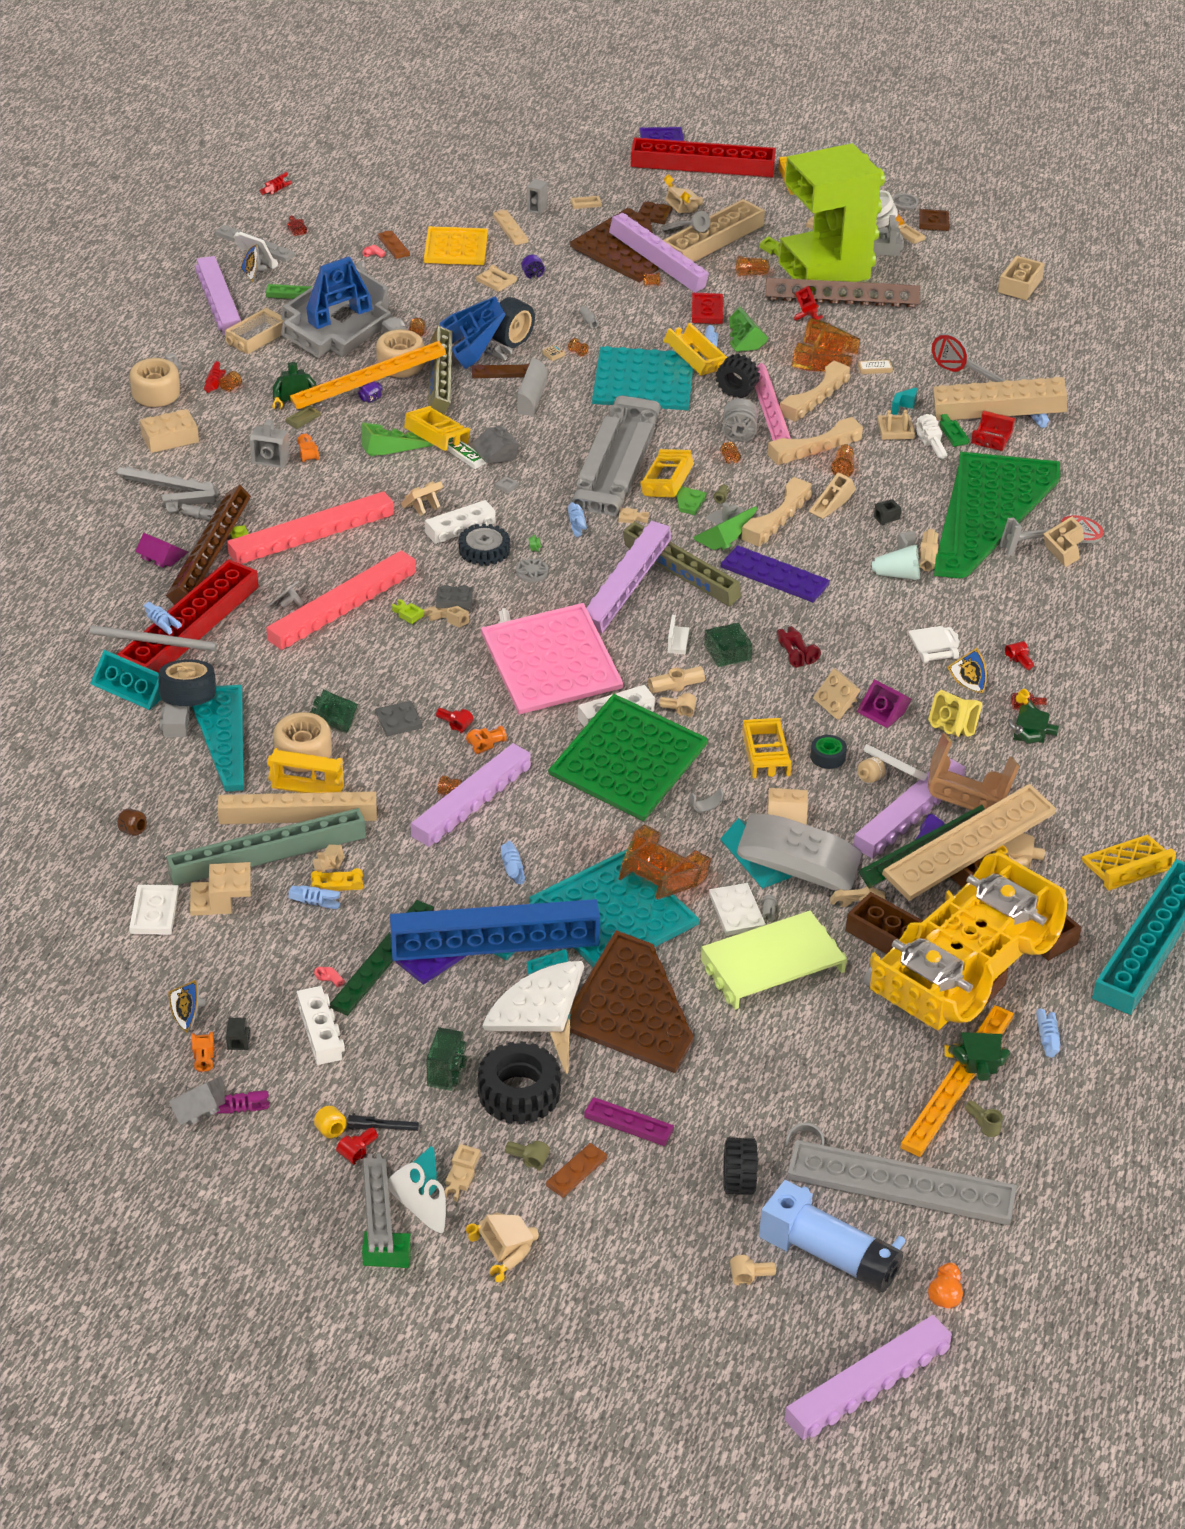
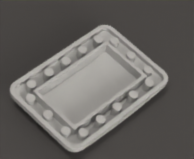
(800, 851)

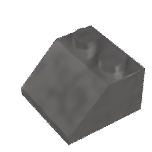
(496, 445)
(199, 1101)

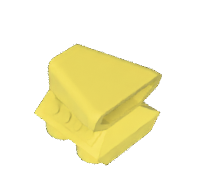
(954, 714)

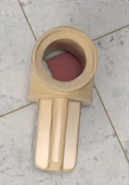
(684, 704)
(745, 1270)

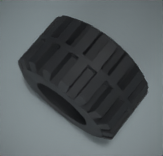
(744, 368)
(740, 1166)

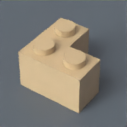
(1063, 541)

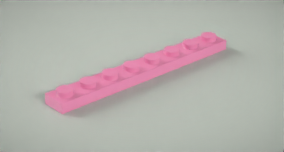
(770, 405)

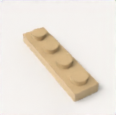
(510, 227)

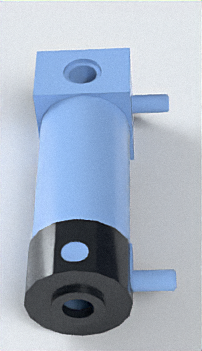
(792, 1219)

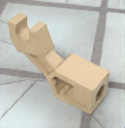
(455, 615)
(329, 859)
(847, 897)

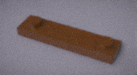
(499, 371)

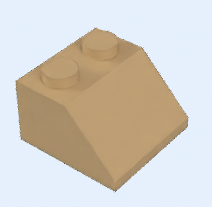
(788, 804)

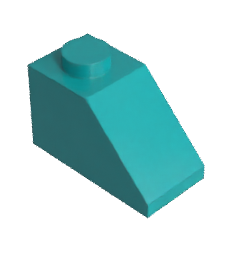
(428, 1164)

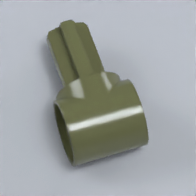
(989, 1120)
(533, 1154)

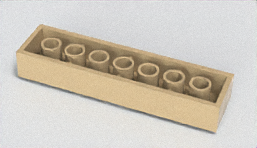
(724, 229)
(1002, 398)

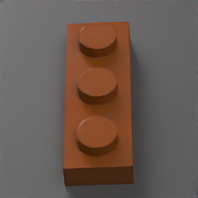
(393, 244)
(576, 1170)

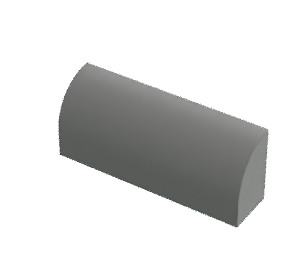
(532, 387)

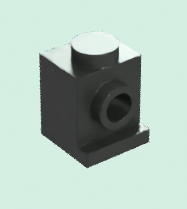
(887, 511)
(237, 1034)

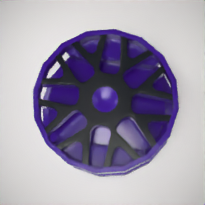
(532, 266)

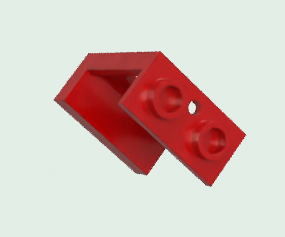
(994, 424)

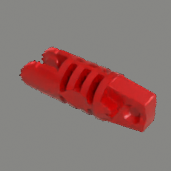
(275, 184)
(213, 377)

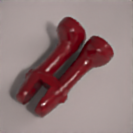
(797, 656)

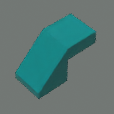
(904, 399)

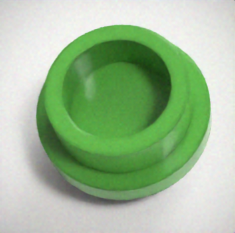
(535, 543)

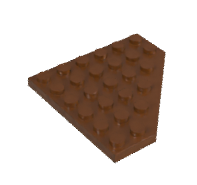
(614, 253)
(632, 1005)

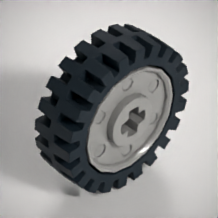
(484, 544)

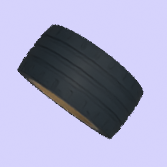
(516, 324)
(187, 682)

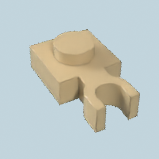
(630, 515)
(457, 1179)

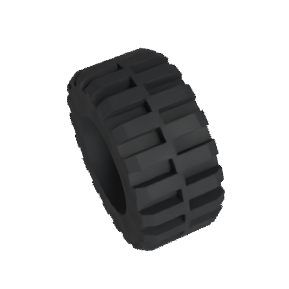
(525, 1102)

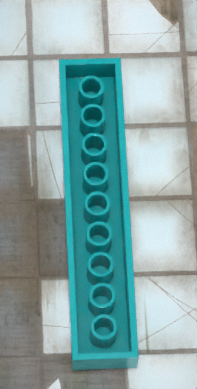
(1145, 945)

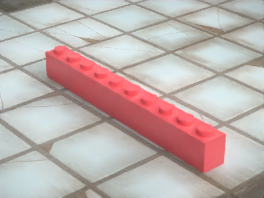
(310, 528)
(341, 600)

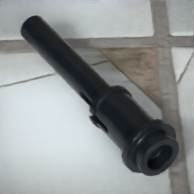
(366, 1122)

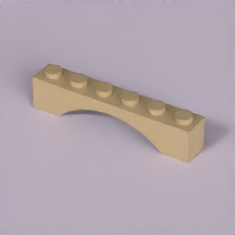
(798, 405)
(842, 433)
(759, 529)

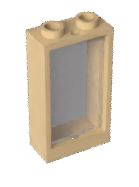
(255, 331)

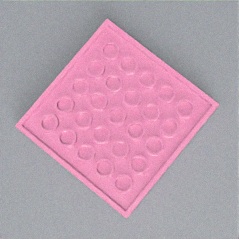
(551, 658)

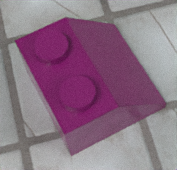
(159, 550)
(883, 704)

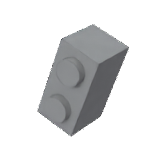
(537, 196)
(174, 720)

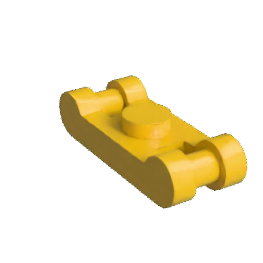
(338, 880)

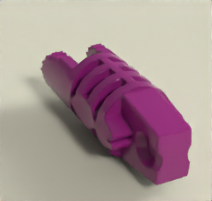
(241, 1102)

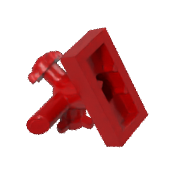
(807, 304)

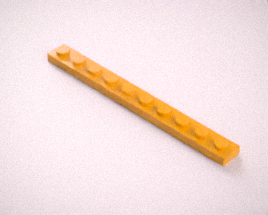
(367, 375)
(950, 1091)

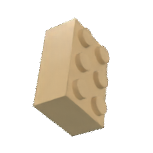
(1021, 277)
(169, 430)

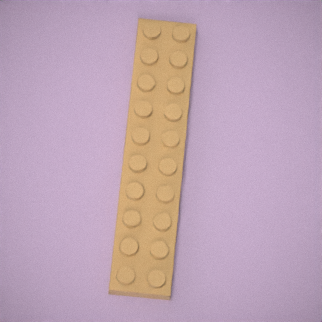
(968, 842)

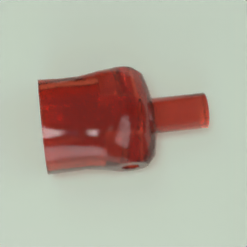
(296, 226)
(1035, 700)

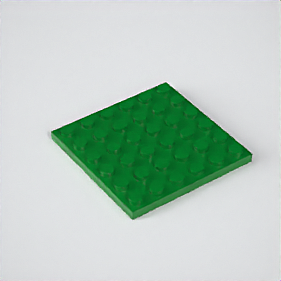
(628, 757)

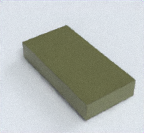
(303, 417)

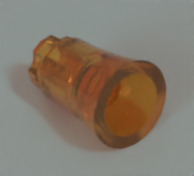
(751, 266)
(843, 461)

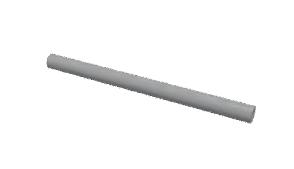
(153, 638)

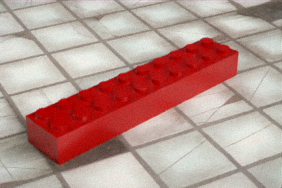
(703, 157)
(197, 613)

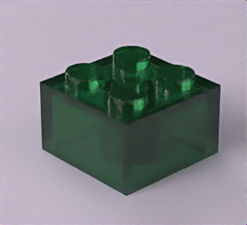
(728, 644)
(446, 1059)

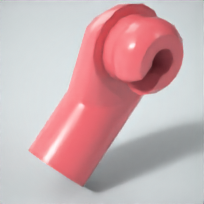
(372, 250)
(329, 974)

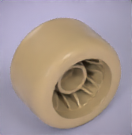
(397, 343)
(154, 382)
(303, 734)

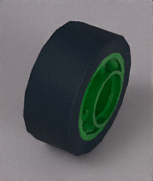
(828, 751)

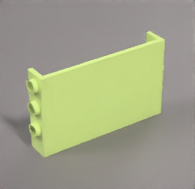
(770, 956)

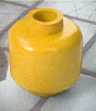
(330, 1122)

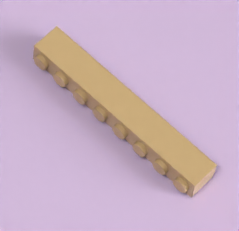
(292, 806)

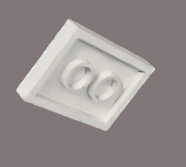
(736, 908)
(154, 909)

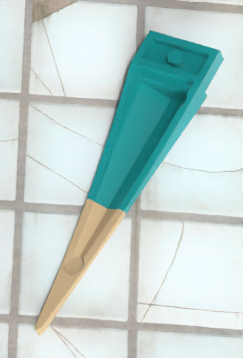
(560, 1039)

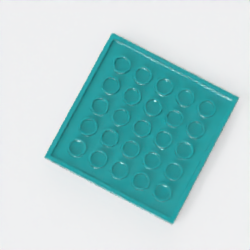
(643, 375)
(623, 905)

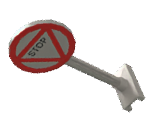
(953, 355)
(1012, 533)

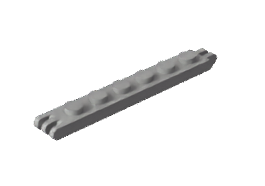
(377, 1203)

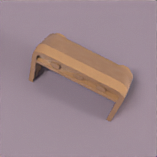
(964, 790)

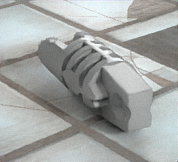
(497, 349)

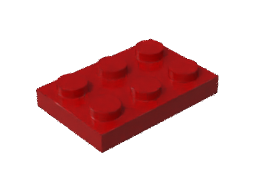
(707, 308)

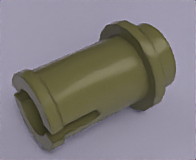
(721, 495)

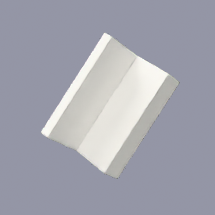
(677, 638)

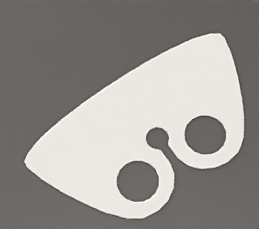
(428, 1210)

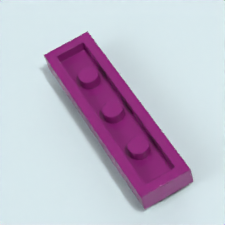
(629, 1121)

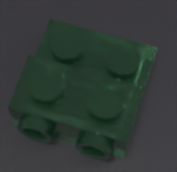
(335, 710)

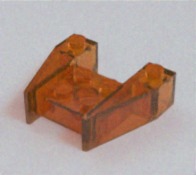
(829, 346)
(662, 866)

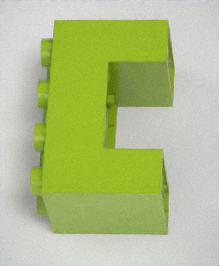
(844, 196)

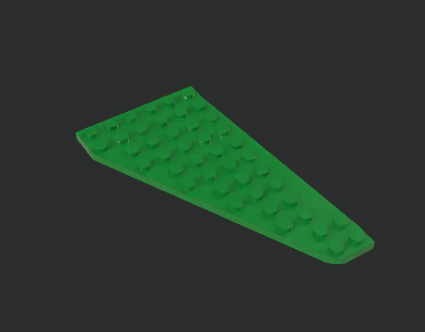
(982, 499)

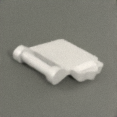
(246, 241)
(935, 640)

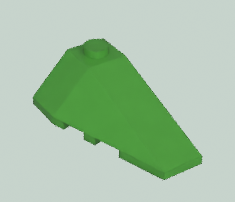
(745, 332)
(382, 441)
(725, 532)

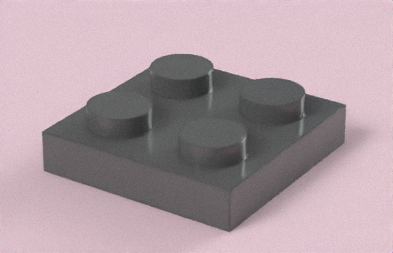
(454, 596)
(398, 718)

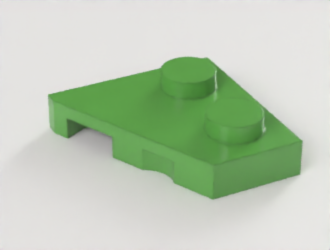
(690, 500)

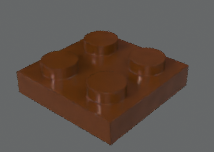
(655, 212)
(934, 219)

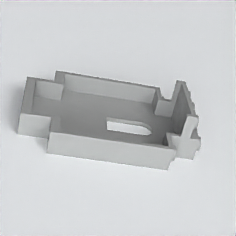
(338, 336)

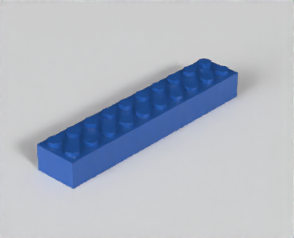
(494, 929)

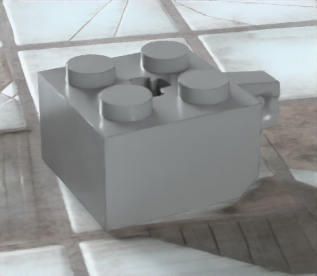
(269, 445)

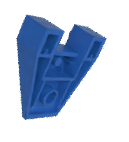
(333, 285)
(477, 326)

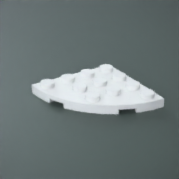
(537, 1001)

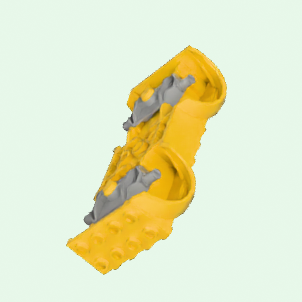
(953, 984)

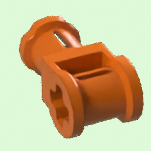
(308, 449)
(485, 738)
(203, 1051)

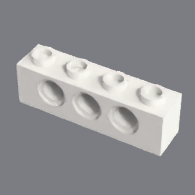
(454, 522)
(638, 695)
(319, 1025)

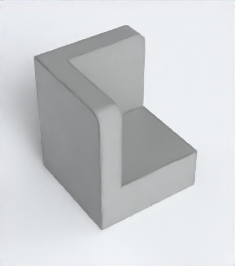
(907, 539)

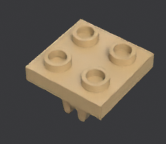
(895, 426)
(418, 495)
(837, 694)

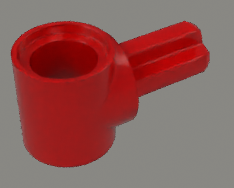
(1019, 653)
(457, 719)
(355, 1147)

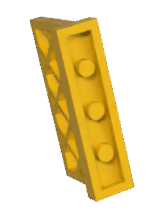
(1132, 869)

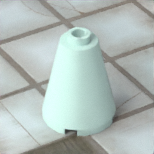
(899, 563)

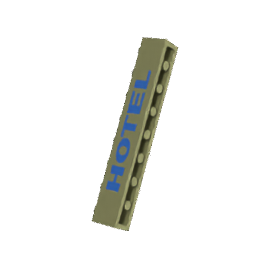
(440, 372)
(691, 569)

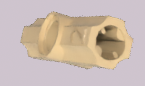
(928, 550)
(676, 679)

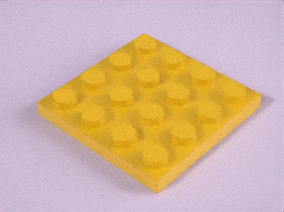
(456, 245)

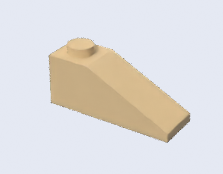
(834, 496)

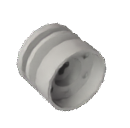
(740, 420)

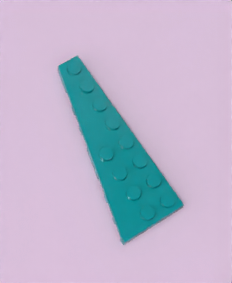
(223, 732)

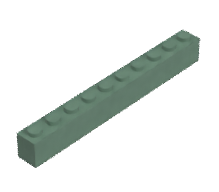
(268, 845)

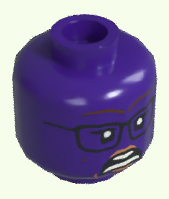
(370, 392)

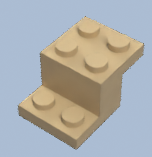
(224, 882)

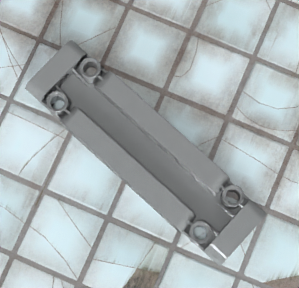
(616, 455)

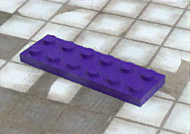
(775, 573)

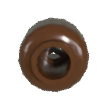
(132, 822)

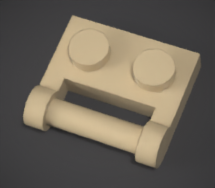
(495, 282)

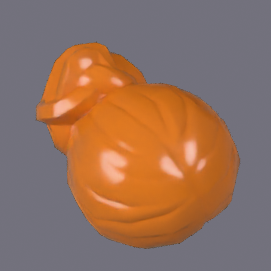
(946, 1287)

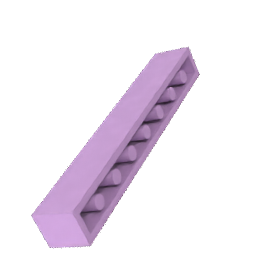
(658, 252)
(217, 293)
(628, 574)
(470, 795)
(899, 816)
(868, 1377)

